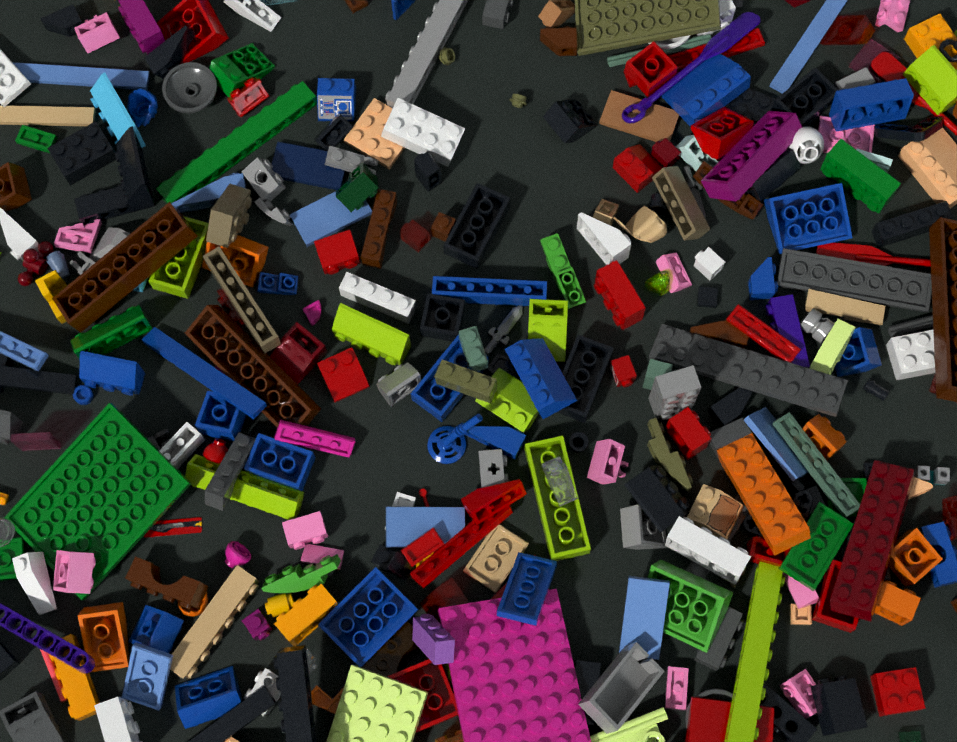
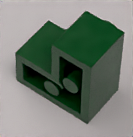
(358, 188)

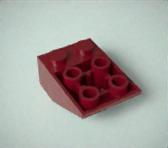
(298, 352)

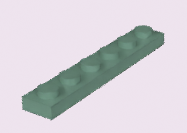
(816, 465)

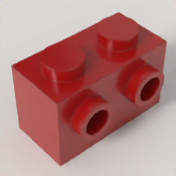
(761, 552)

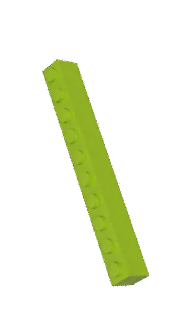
(755, 654)

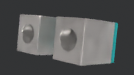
(939, 476)

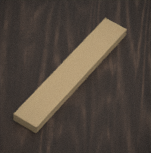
(47, 115)

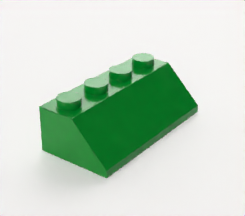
(113, 333)

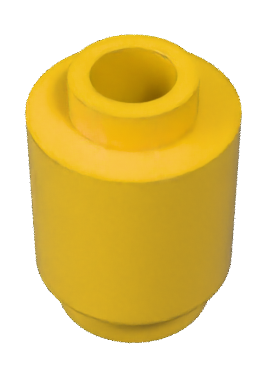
(279, 604)

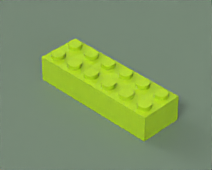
(562, 525)

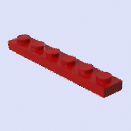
(456, 547)

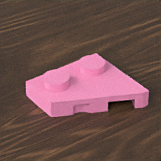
(78, 237)

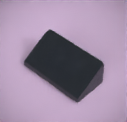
(333, 132)

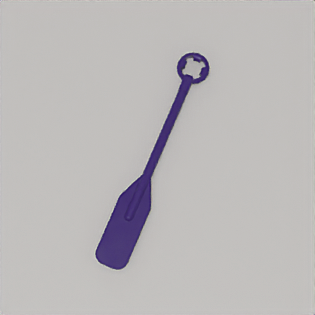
(718, 44)

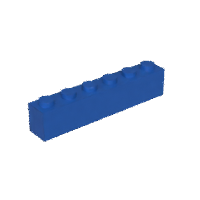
(490, 290)

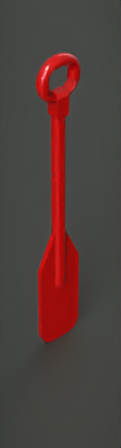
(889, 69)
(867, 254)

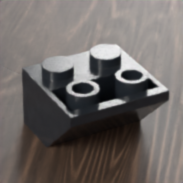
(569, 120)

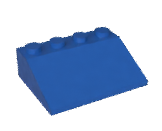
(707, 88)
(809, 218)
(368, 617)

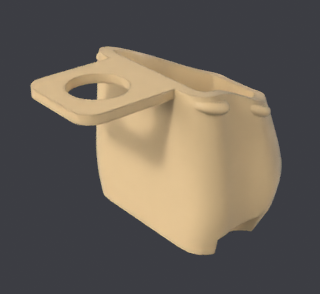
(645, 226)

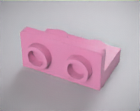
(799, 693)

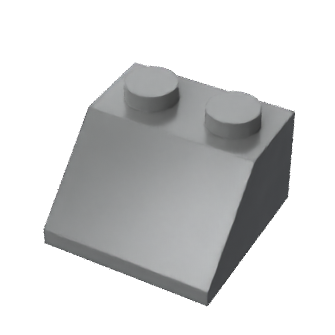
(399, 383)
(639, 530)

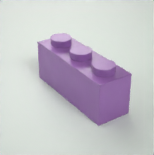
(433, 639)

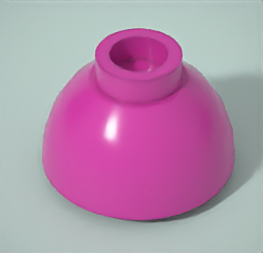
(236, 554)

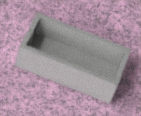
(674, 392)
(621, 688)

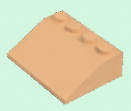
(934, 166)

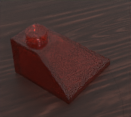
(849, 31)

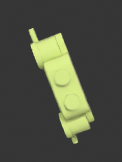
(636, 730)

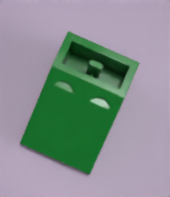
(239, 66)

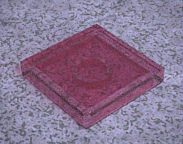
(866, 55)
(35, 441)

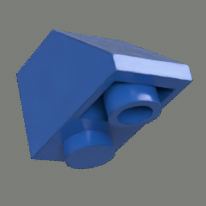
(762, 282)

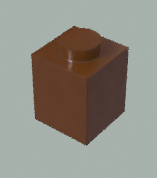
(442, 226)

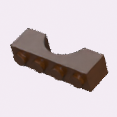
(376, 235)
(185, 590)

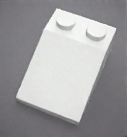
(604, 239)

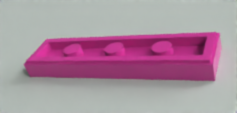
(314, 438)

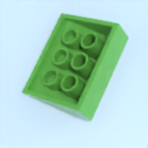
(693, 605)

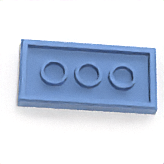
(326, 218)
(762, 426)
(409, 523)
(645, 614)

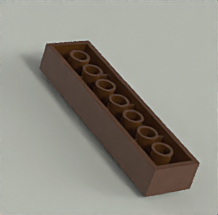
(124, 267)
(248, 366)

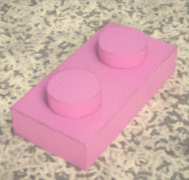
(676, 688)

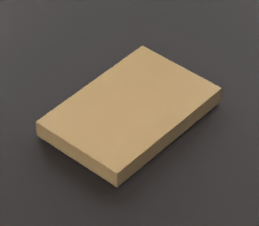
(495, 558)

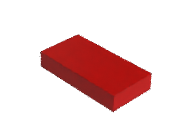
(422, 547)

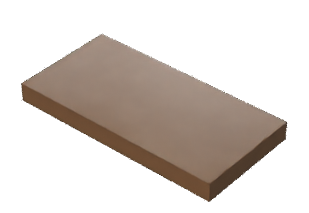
(655, 126)

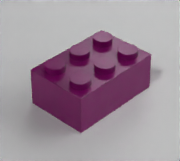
(141, 24)

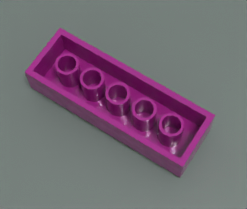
(751, 156)

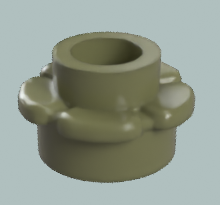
(447, 56)
(518, 100)

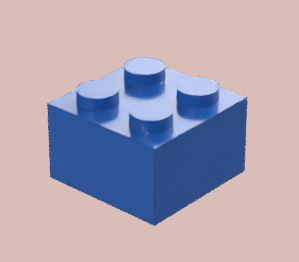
(219, 418)

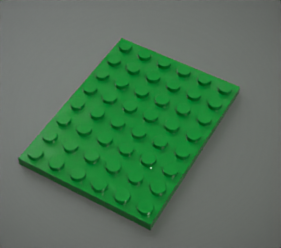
(99, 495)

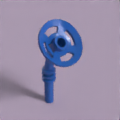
(449, 442)

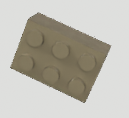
(229, 215)

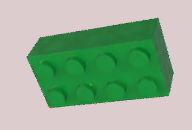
(859, 176)

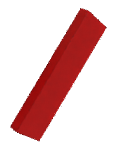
(763, 334)

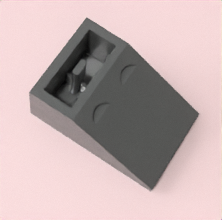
(31, 720)

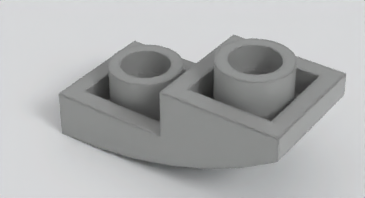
(275, 213)

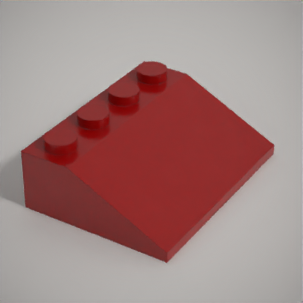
(710, 718)

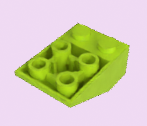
(549, 322)

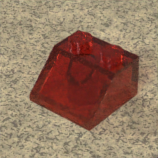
(443, 596)

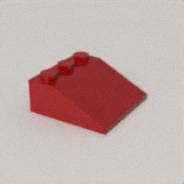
(201, 18)
(440, 699)

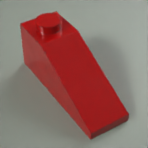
(490, 500)

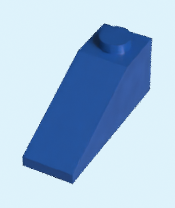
(502, 438)

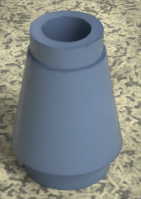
(57, 262)

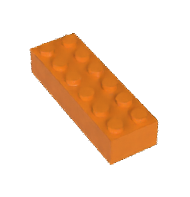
(763, 494)

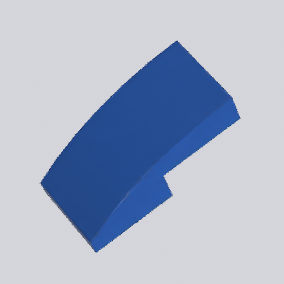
(277, 284)

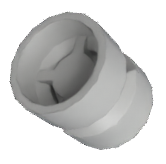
(816, 325)

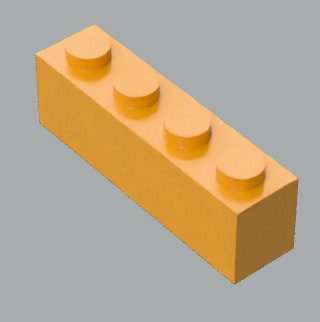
(76, 685)

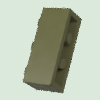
(466, 381)

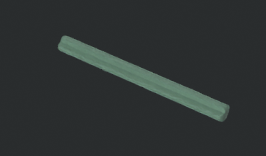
(620, 59)

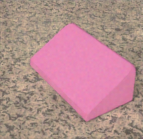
(678, 276)
(313, 554)
(801, 594)

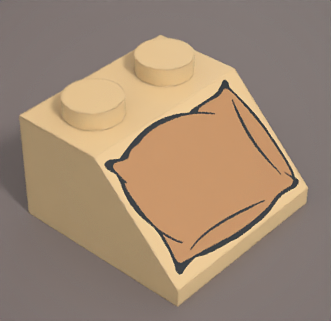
(715, 511)

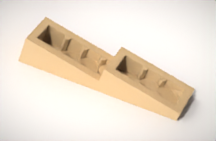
(845, 307)

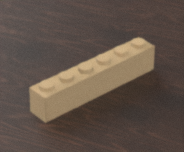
(212, 622)

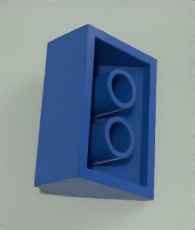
(110, 373)
(207, 697)

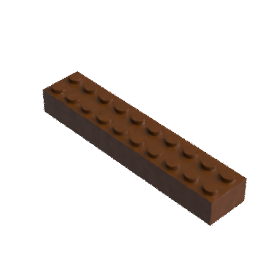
(944, 304)

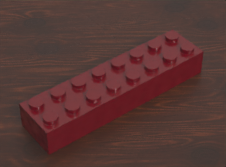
(872, 541)

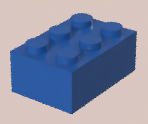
(280, 462)

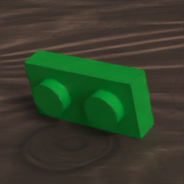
(35, 138)

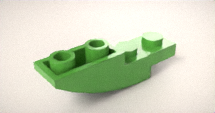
(562, 271)
(297, 579)

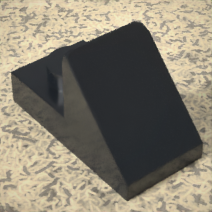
(392, 562)

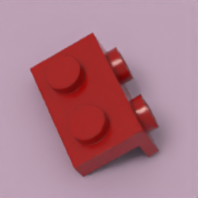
(248, 96)

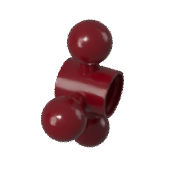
(35, 262)

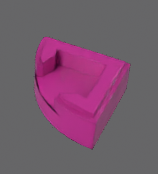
(313, 312)

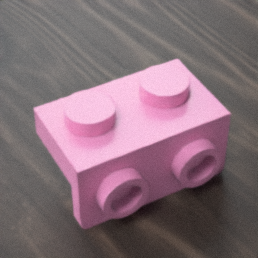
(893, 14)

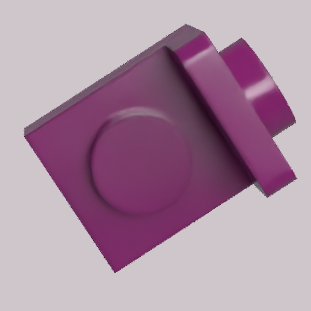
(257, 625)

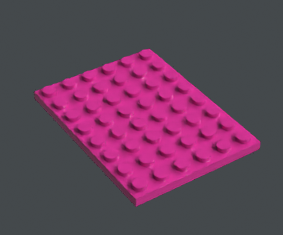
(514, 676)

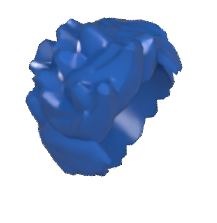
(142, 106)

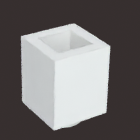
(708, 263)

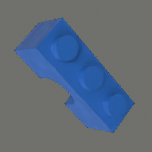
(939, 537)

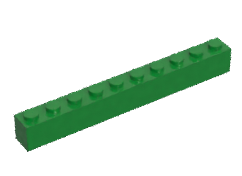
(239, 143)

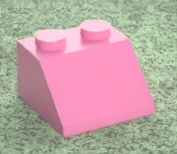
(73, 572)

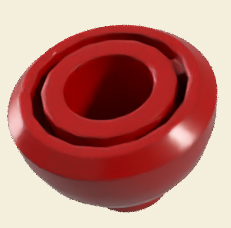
(215, 451)

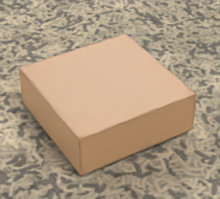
(800, 616)

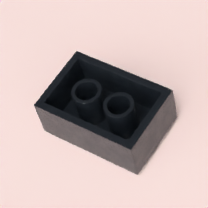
(807, 97)
(82, 153)

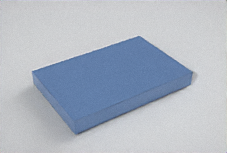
(147, 676)

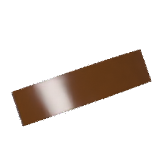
(746, 205)

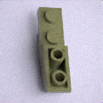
(670, 462)

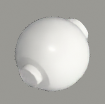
(807, 145)

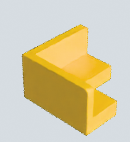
(50, 286)

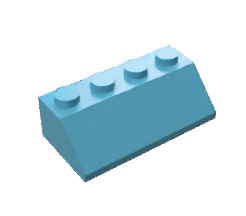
(112, 109)

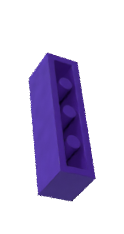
(786, 322)

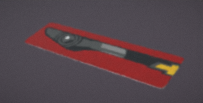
(175, 527)

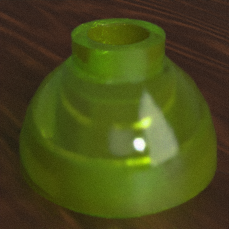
(659, 283)

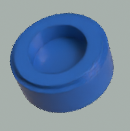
(83, 395)

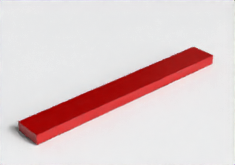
(749, 42)

